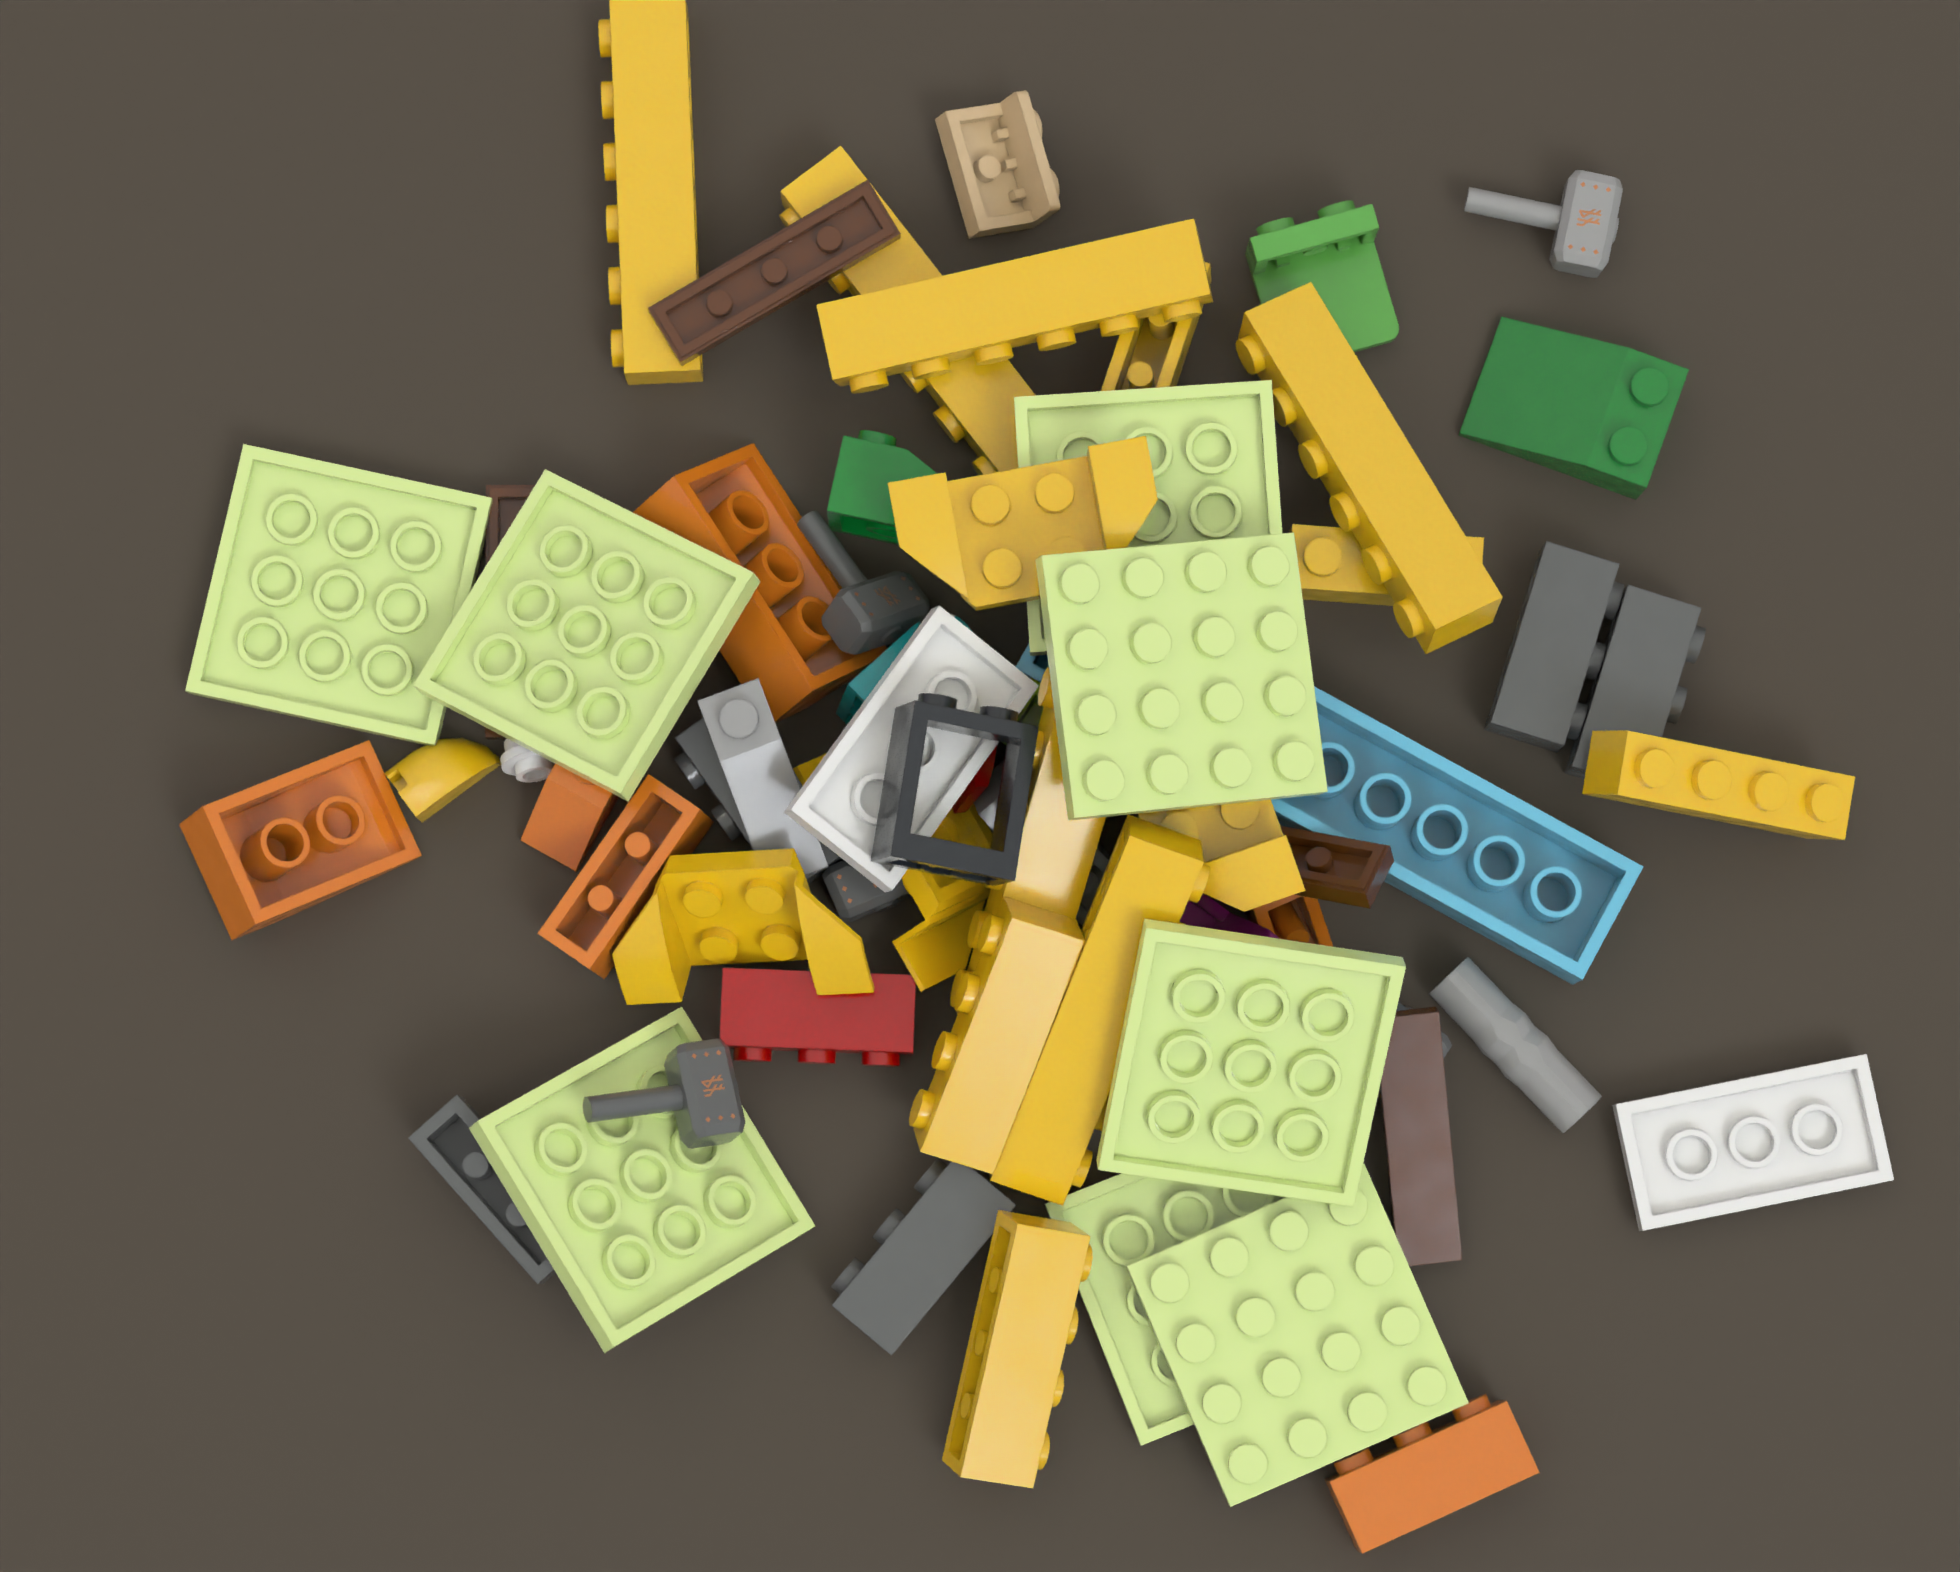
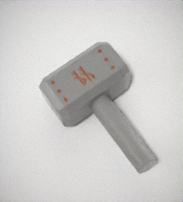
(1582, 223)

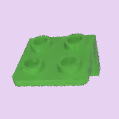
(1339, 261)

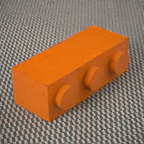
(623, 874)
(1430, 1473)

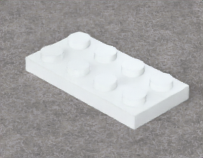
(845, 789)
(1753, 1142)

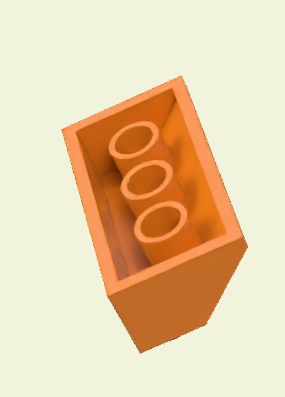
(749, 519)

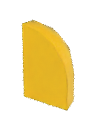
(440, 773)

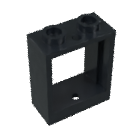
(902, 849)

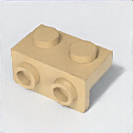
(999, 166)

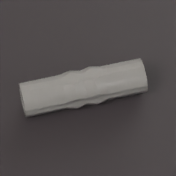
(1515, 1045)

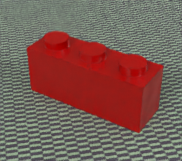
(783, 1013)

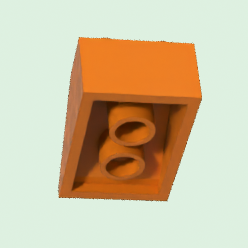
(299, 839)

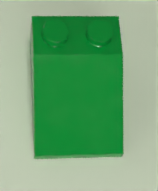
(1574, 405)
(860, 490)

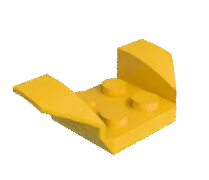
(992, 526)
(1244, 850)
(733, 913)
(939, 943)

